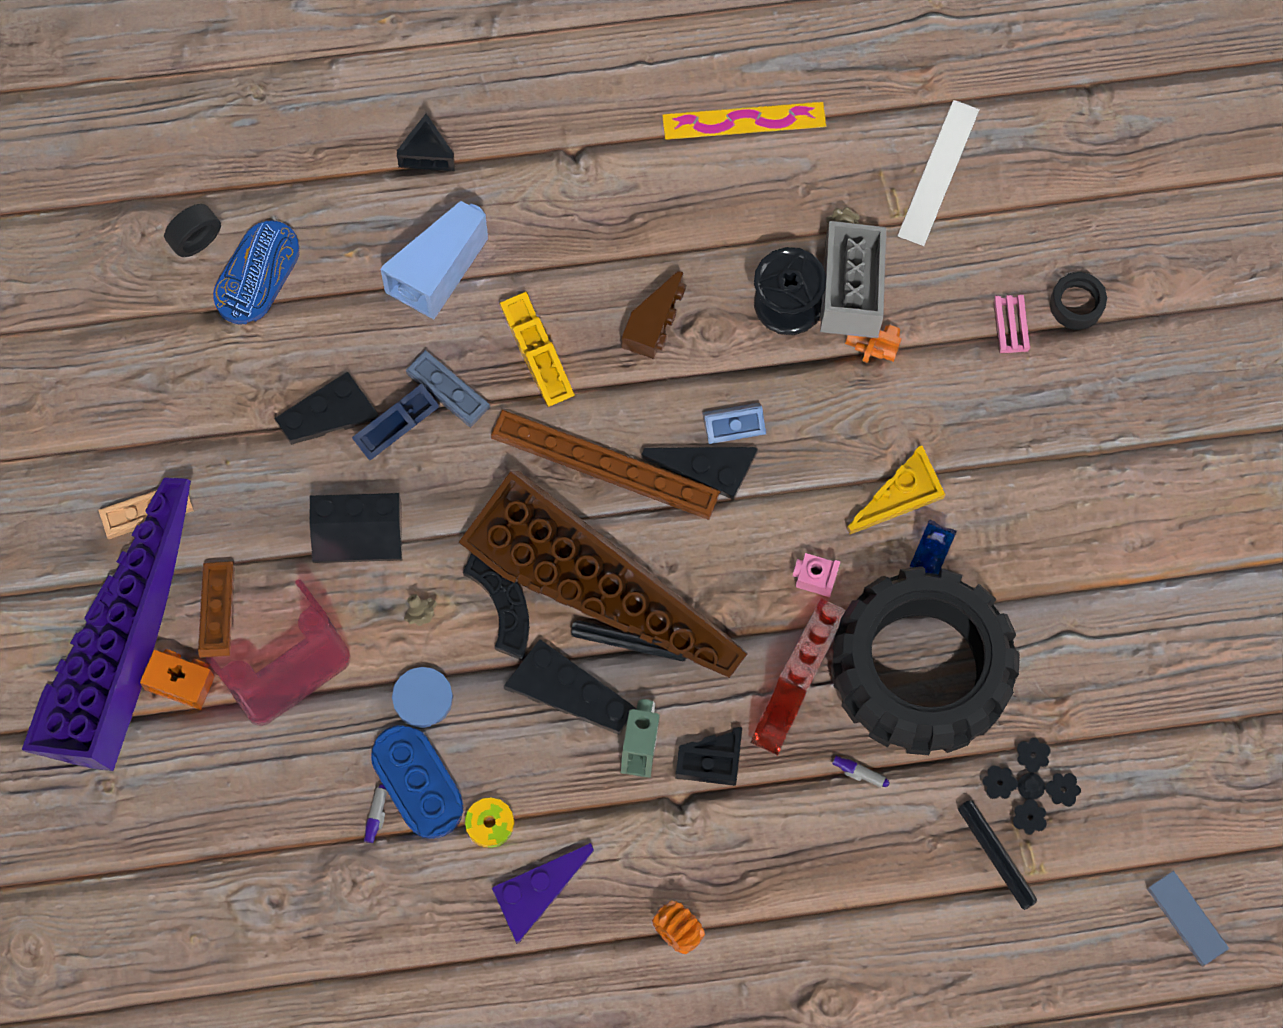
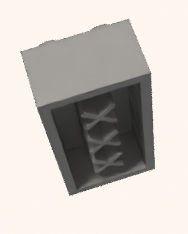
(853, 279)

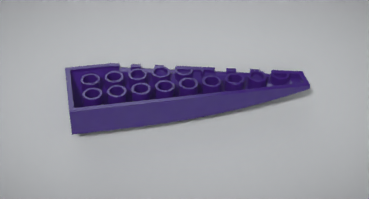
(98, 685)

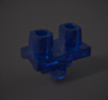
(933, 547)

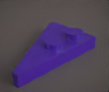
(530, 894)

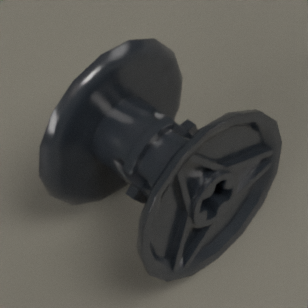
(789, 290)

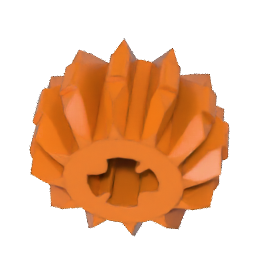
(678, 927)

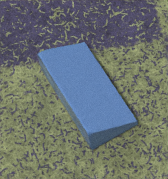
(734, 423)

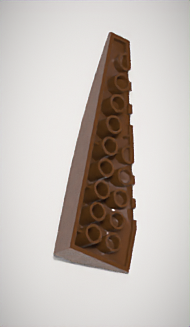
(557, 554)

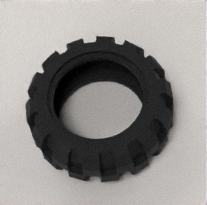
(942, 598)

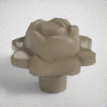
(843, 215)
(420, 610)

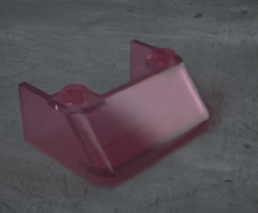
(293, 674)

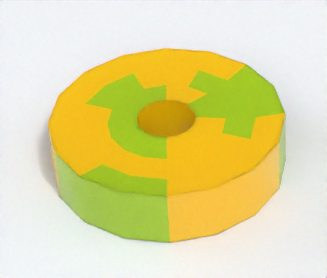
(485, 809)

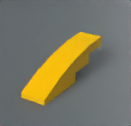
(536, 349)

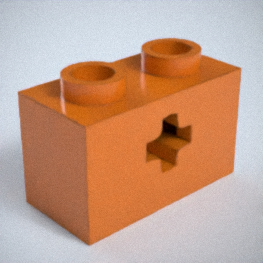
(188, 691)

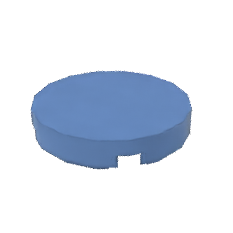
(422, 697)

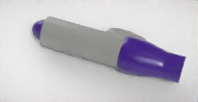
(860, 772)
(376, 814)

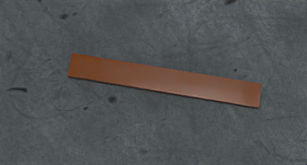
(605, 464)

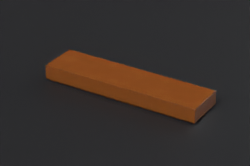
(216, 609)

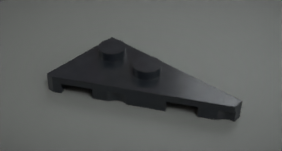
(712, 466)

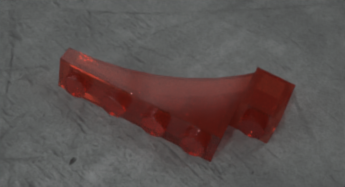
(797, 677)

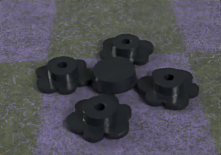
(1031, 786)

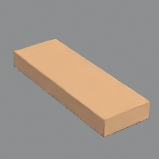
(126, 515)

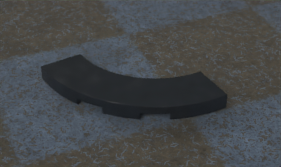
(509, 604)

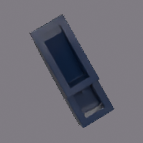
(395, 422)

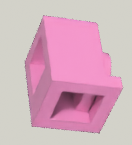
(821, 583)

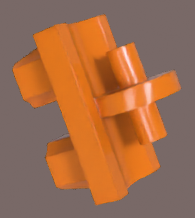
(884, 346)

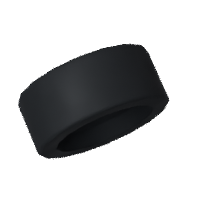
(192, 230)
(1084, 281)

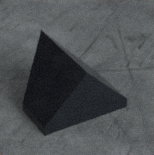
(425, 149)

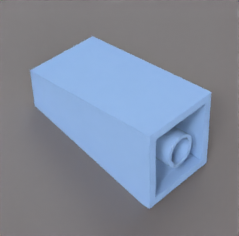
(436, 260)

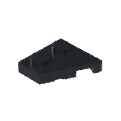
(711, 759)

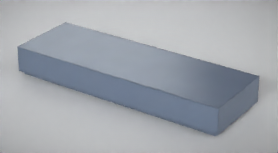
(448, 389)
(1188, 918)

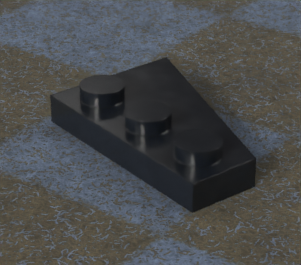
(329, 409)

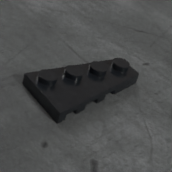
(558, 682)

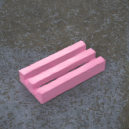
(1010, 302)

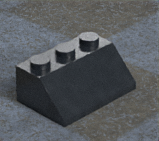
(356, 527)

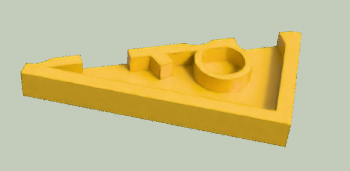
(909, 489)

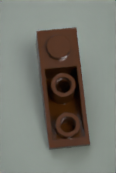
(649, 320)

